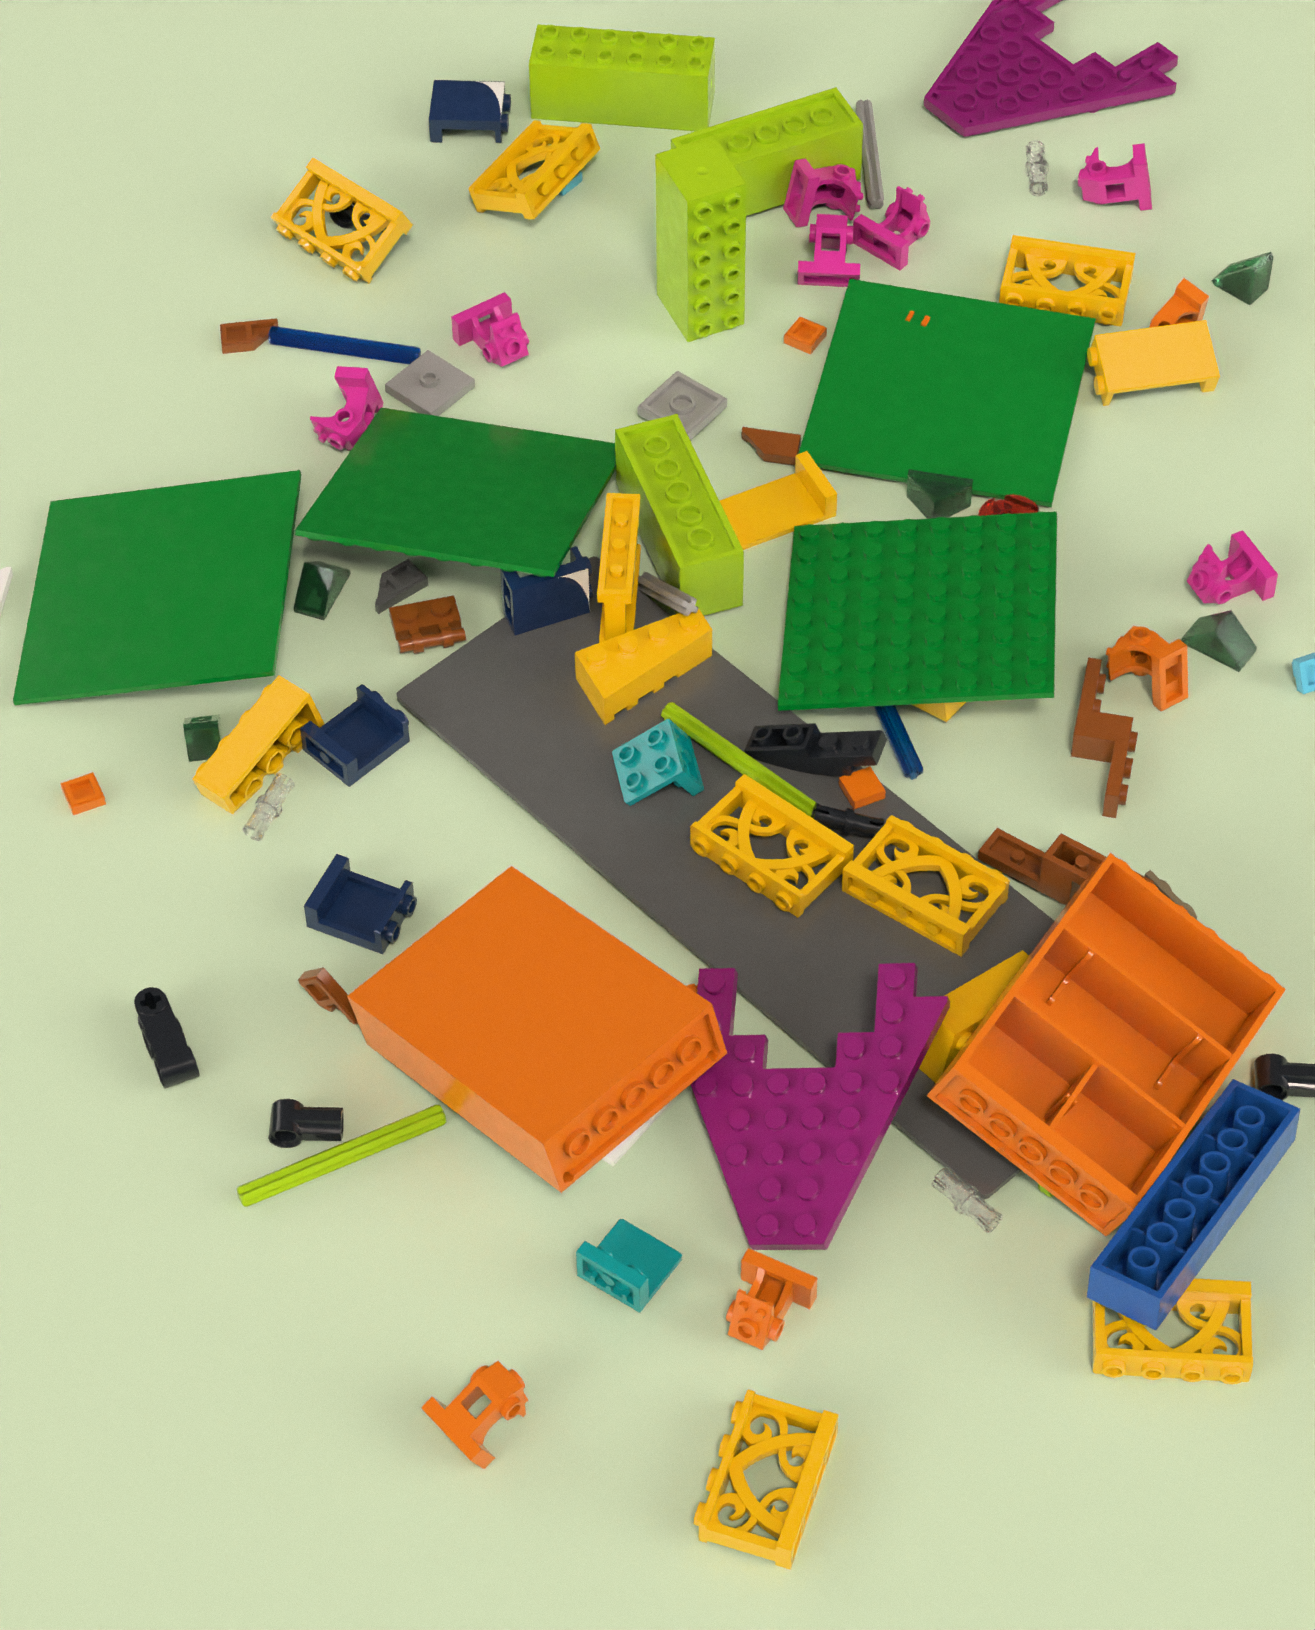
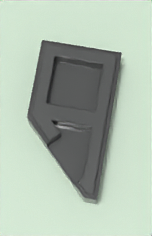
(399, 584)

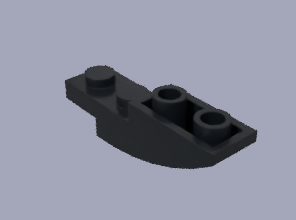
(810, 751)

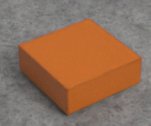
(805, 335)
(862, 787)
(83, 793)

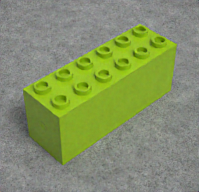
(622, 77)
(770, 141)
(700, 238)
(680, 513)

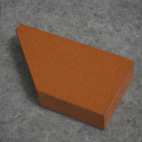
(245, 335)
(773, 445)
(327, 992)

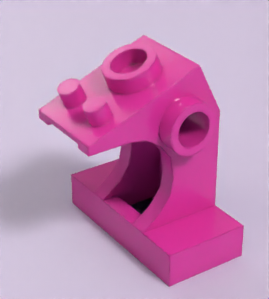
(1098, 178)
(839, 191)
(904, 215)
(829, 266)
(499, 336)
(361, 405)
(1243, 566)

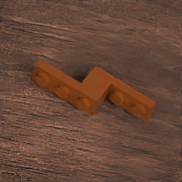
(1104, 738)
(1052, 872)

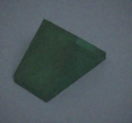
(1246, 278)
(938, 494)
(319, 588)
(1221, 639)
(202, 736)

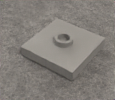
(429, 385)
(687, 398)

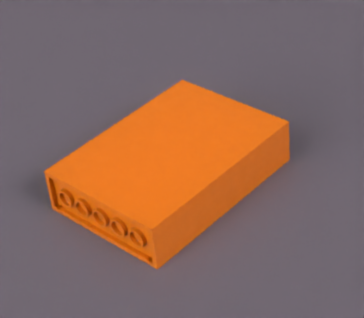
(538, 1027)
(1107, 1044)

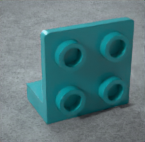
(655, 761)
(627, 1264)

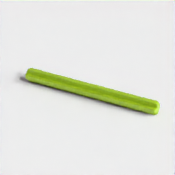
(736, 757)
(341, 1155)

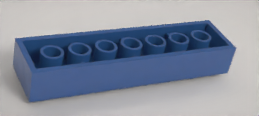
(1193, 1204)

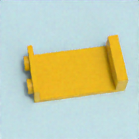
(1153, 359)
(781, 504)

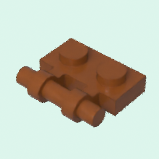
(427, 624)

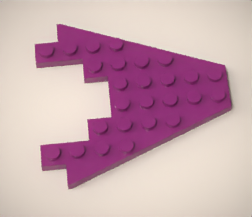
(1015, 79)
(806, 1136)

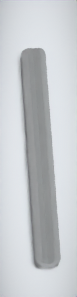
(870, 156)

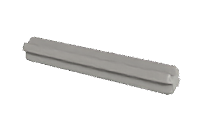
(667, 594)

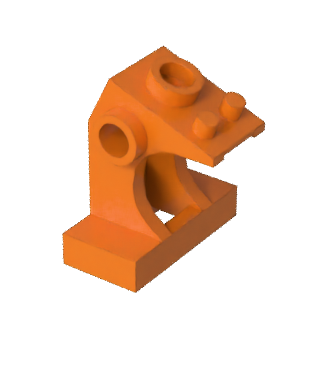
(1183, 307)
(1149, 654)
(775, 1285)
(467, 1432)

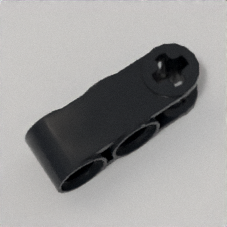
(164, 1038)

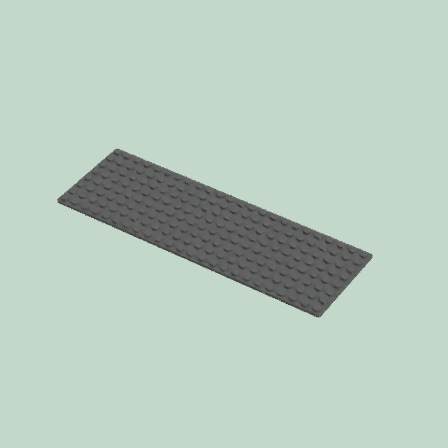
(535, 734)

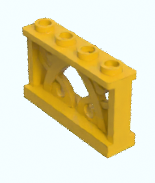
(331, 184)
(500, 184)
(1089, 264)
(619, 565)
(925, 854)
(770, 875)
(1194, 1358)
(786, 1525)

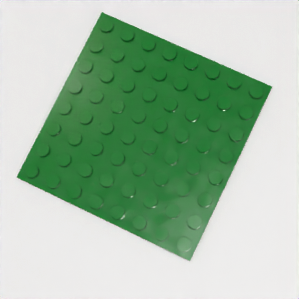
(966, 397)
(462, 492)
(160, 588)
(921, 612)

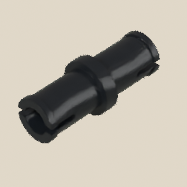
(847, 821)

